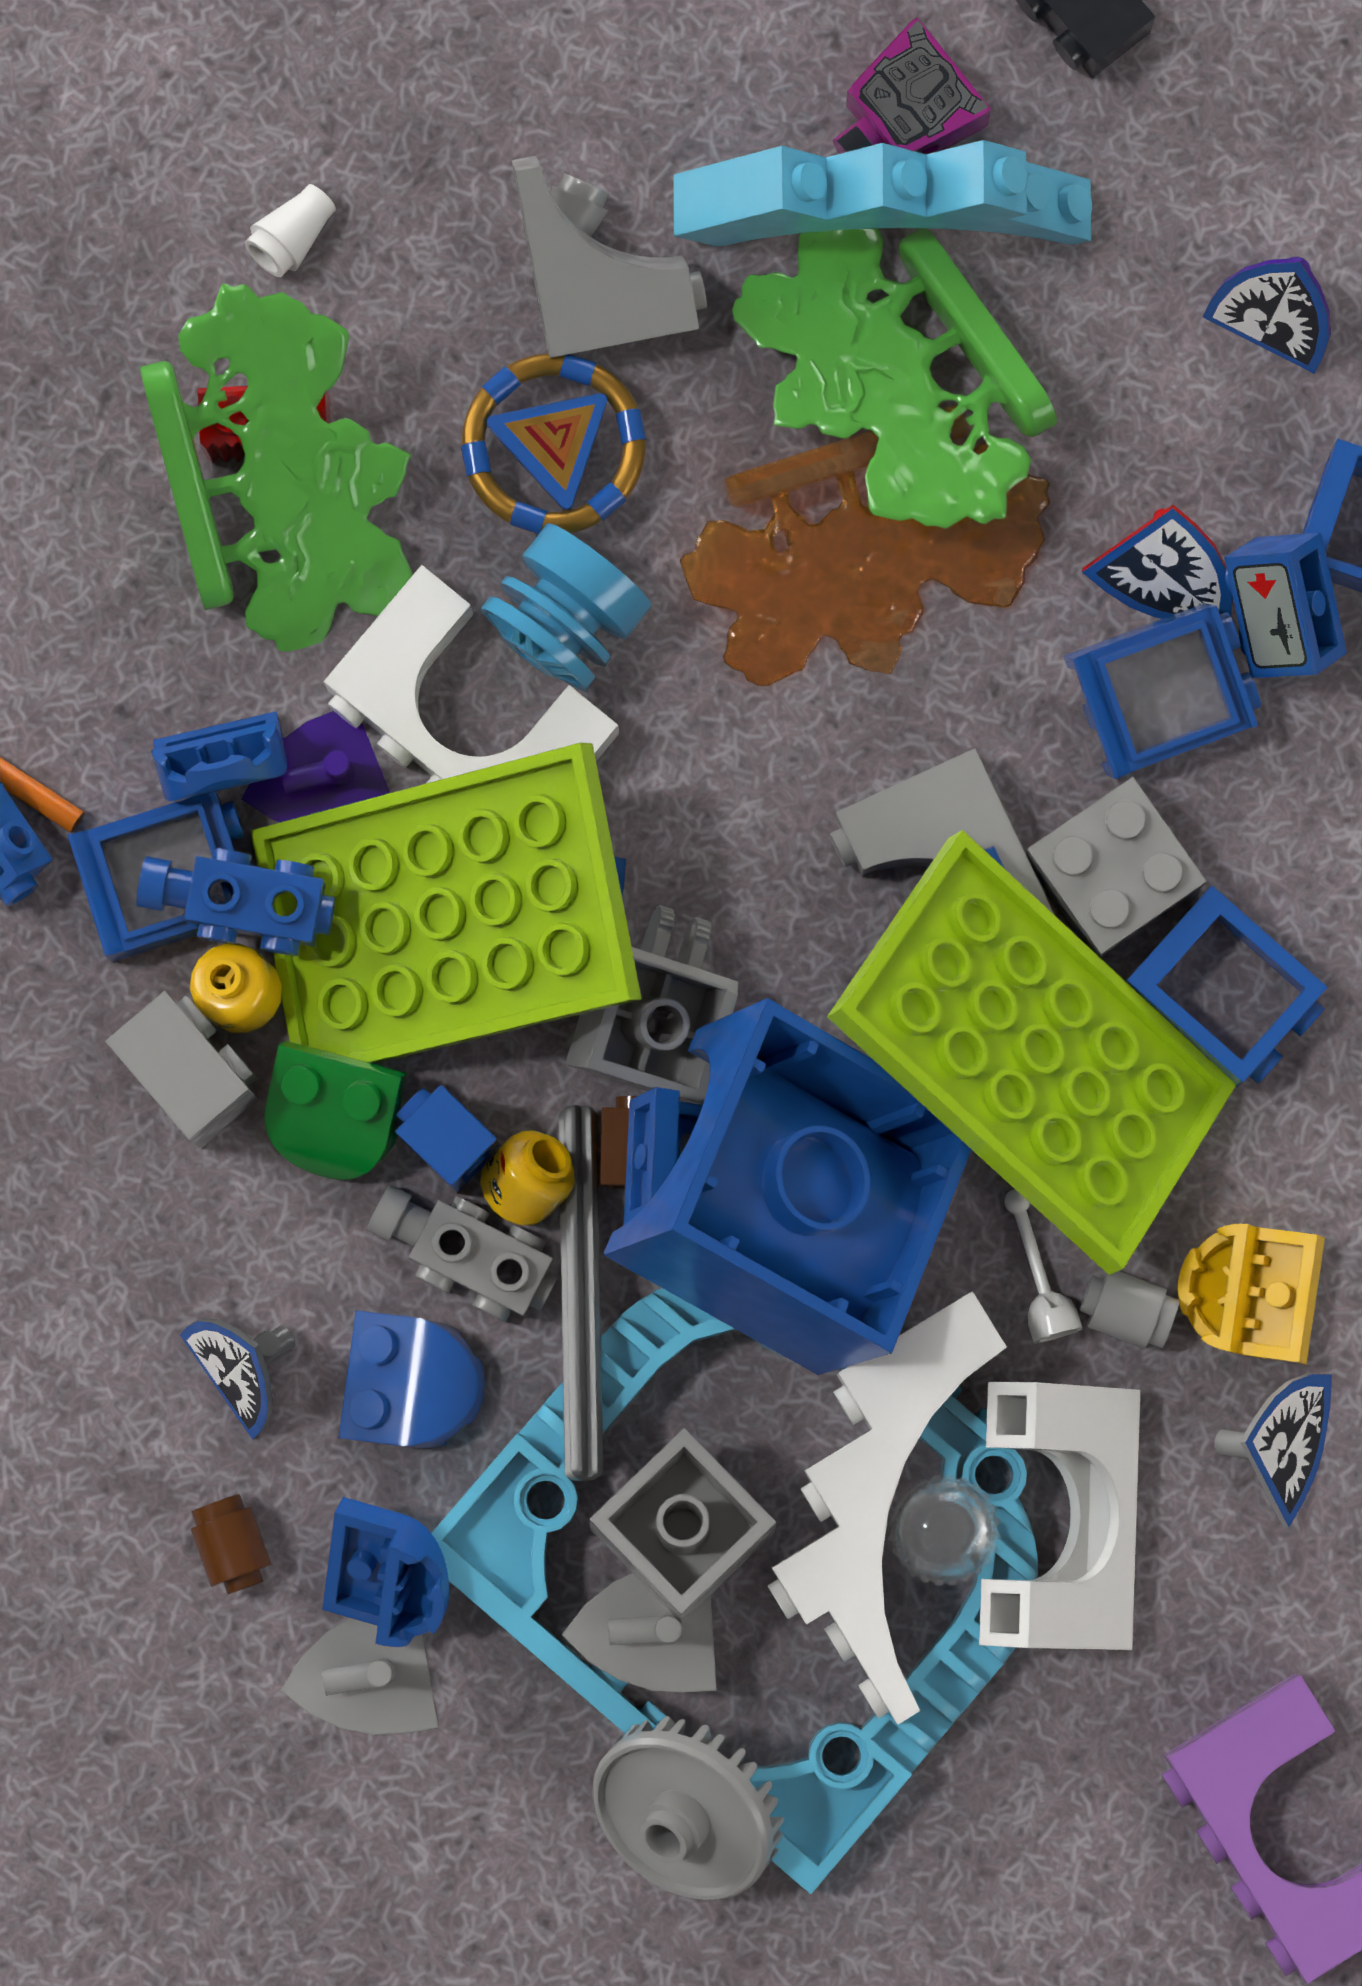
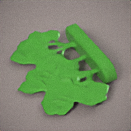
(874, 372)
(299, 474)

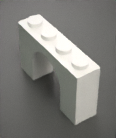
(386, 669)
(1090, 1589)

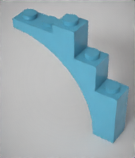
(880, 187)

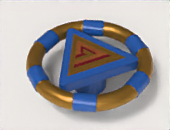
(553, 442)

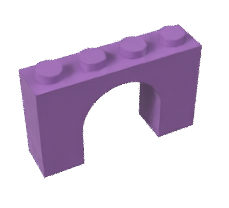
(1221, 1775)

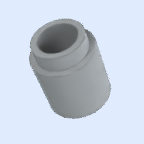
(1129, 1309)

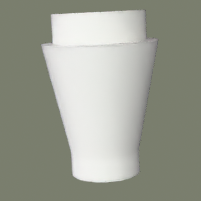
(287, 233)

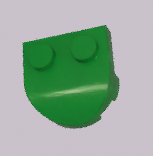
(331, 1111)

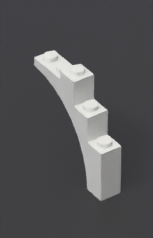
(858, 1484)

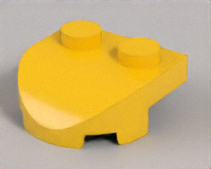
(1253, 1291)

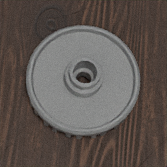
(685, 1811)

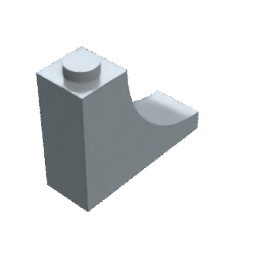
(593, 292)
(918, 816)

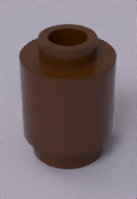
(230, 1544)

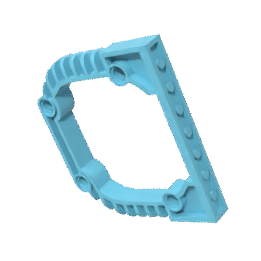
(499, 1562)

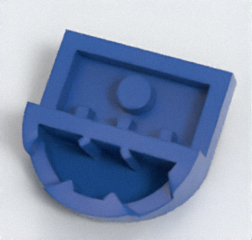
(220, 756)
(409, 1382)
(385, 1573)

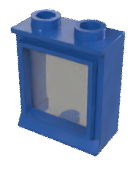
(1165, 688)
(112, 861)

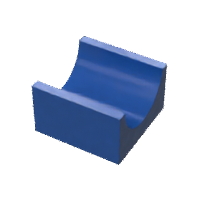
(798, 1193)

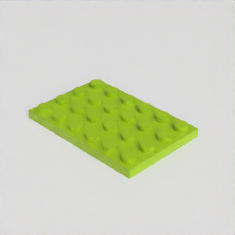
(457, 910)
(1033, 1052)

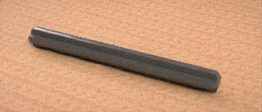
(581, 1300)

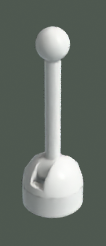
(1050, 1313)

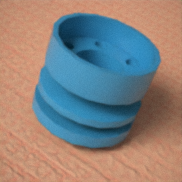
(566, 607)

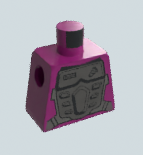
(912, 98)

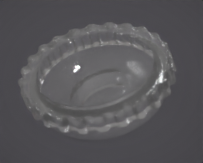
(944, 1530)

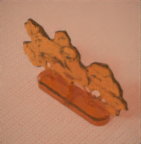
(853, 569)

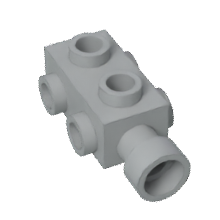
(477, 1262)

